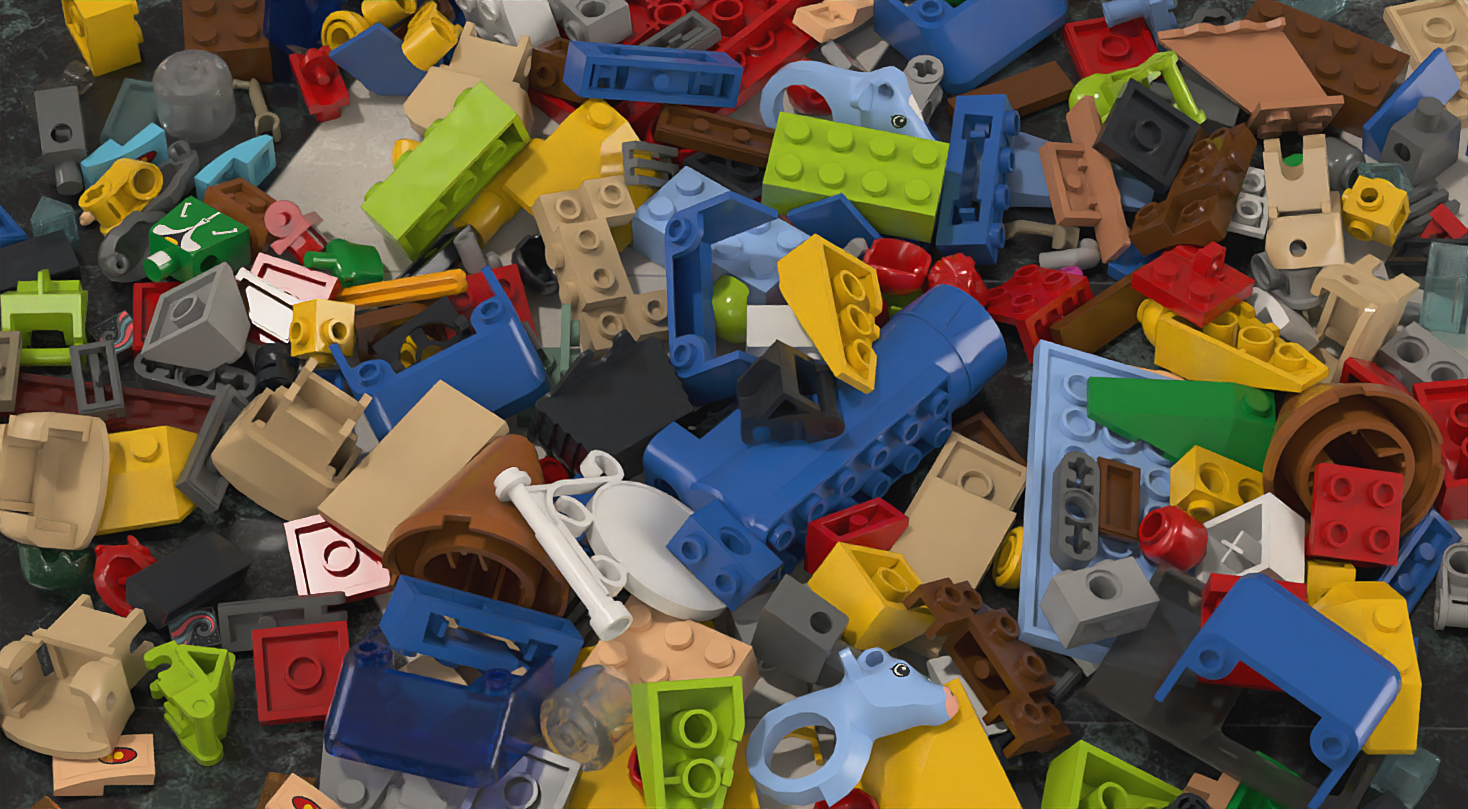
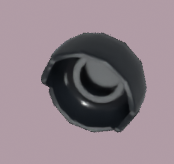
(533, 267)

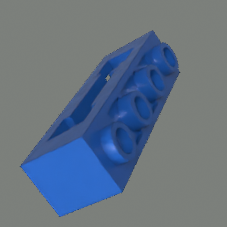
(652, 74)
(991, 126)
(417, 624)

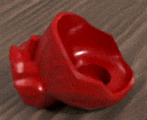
(958, 272)

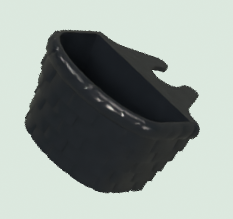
(611, 405)

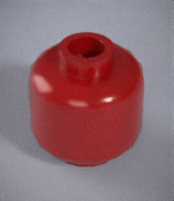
(1173, 537)

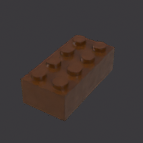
(232, 32)
(1340, 62)

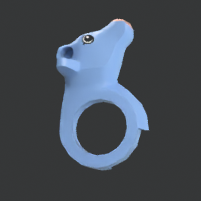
(856, 98)
(870, 702)

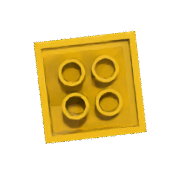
(578, 151)
(939, 766)

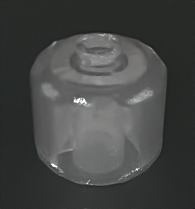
(194, 95)
(590, 717)

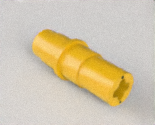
(494, 205)

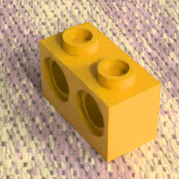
(1212, 484)

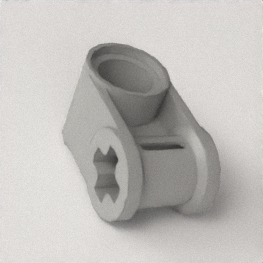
(923, 80)
(1287, 285)
(1452, 588)

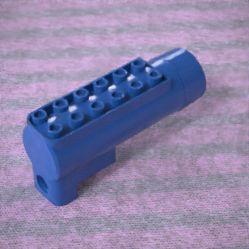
(927, 367)

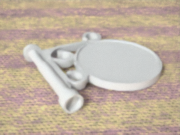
(627, 532)

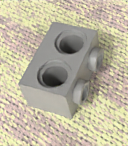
(593, 19)
(1420, 357)

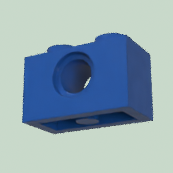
(724, 554)

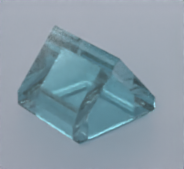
(54, 216)

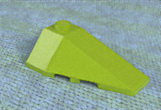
(687, 740)

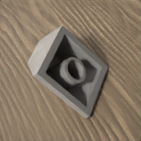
(199, 322)

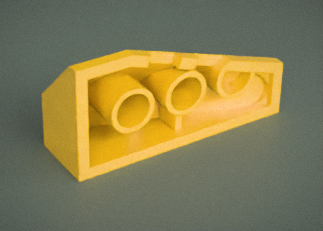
(836, 305)
(1235, 350)

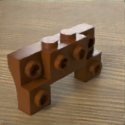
(1200, 194)
(996, 665)

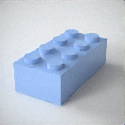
(746, 256)

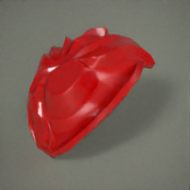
(112, 569)

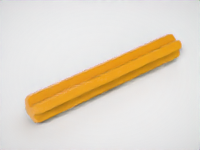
(404, 289)

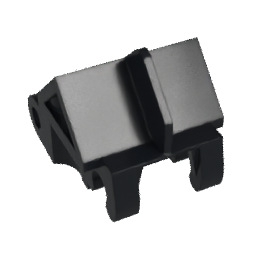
(774, 397)

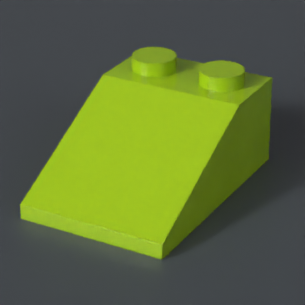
(1097, 780)

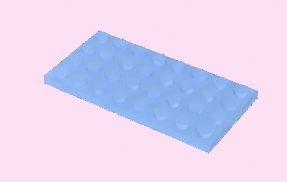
(1059, 427)

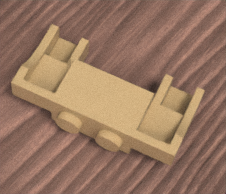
(589, 265)

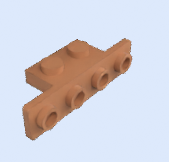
(1084, 182)

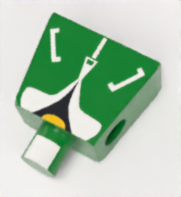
(194, 241)

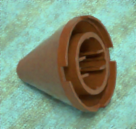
(1355, 428)
(476, 541)

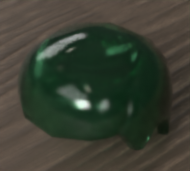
(53, 570)

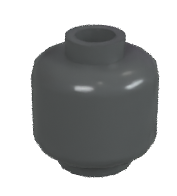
(1342, 164)

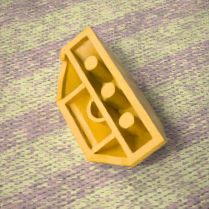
(144, 479)
(1382, 622)

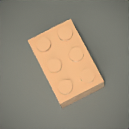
(674, 649)

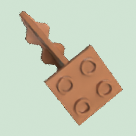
(1258, 73)

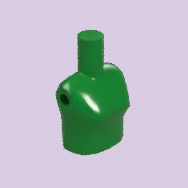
(348, 261)

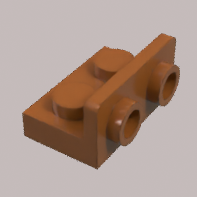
(247, 206)

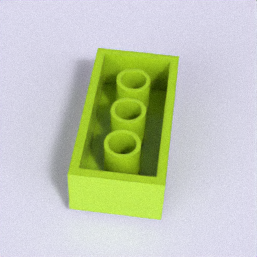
(445, 170)
(882, 173)

